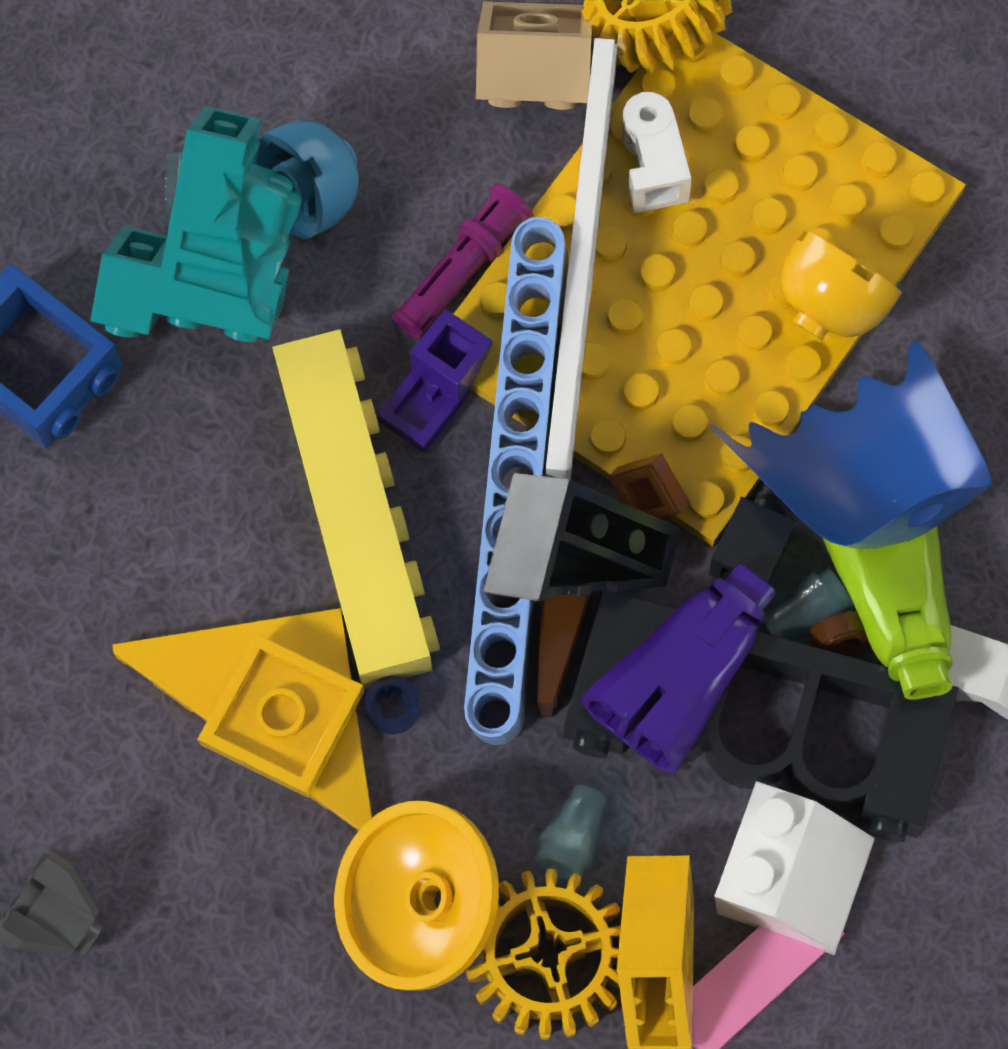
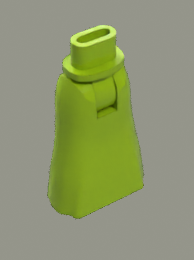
(902, 609)

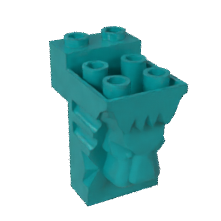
(220, 243)

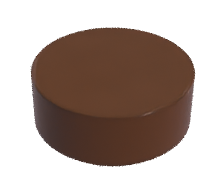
(839, 634)

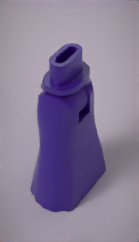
(674, 678)

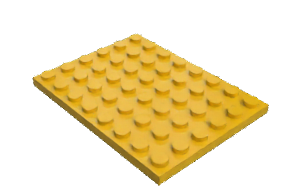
(691, 293)

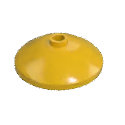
(390, 891)

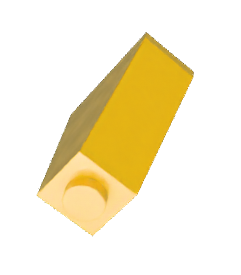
(657, 952)

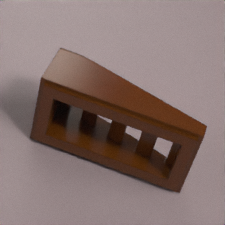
(559, 635)

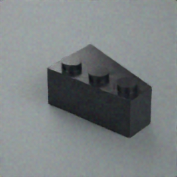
(575, 542)

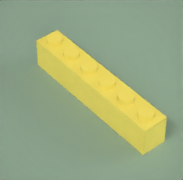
(353, 508)

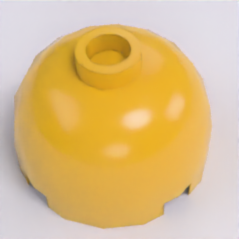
(834, 289)

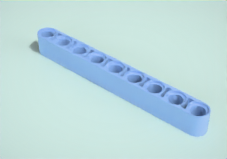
(516, 449)

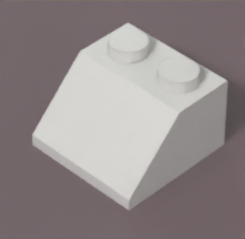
(793, 868)

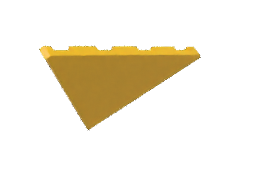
(200, 663)

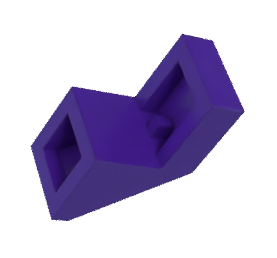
(440, 379)

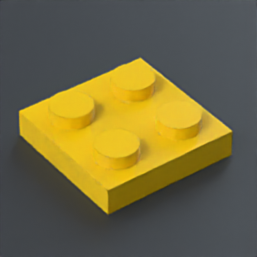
(281, 715)

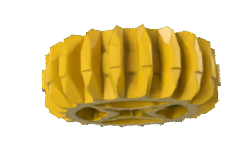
(656, 29)
(576, 946)

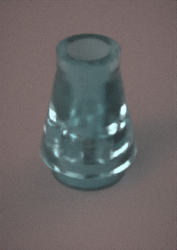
(807, 605)
(572, 834)

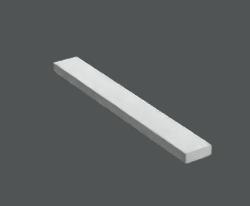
(581, 261)

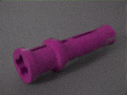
(478, 243)

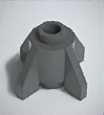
(51, 912)

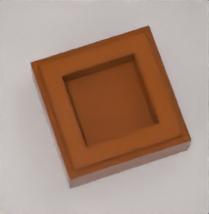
(650, 487)

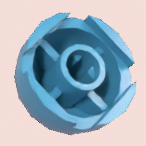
(320, 169)

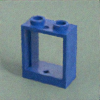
(91, 376)

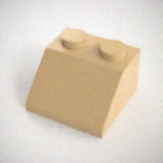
(533, 54)

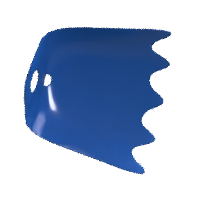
(852, 464)

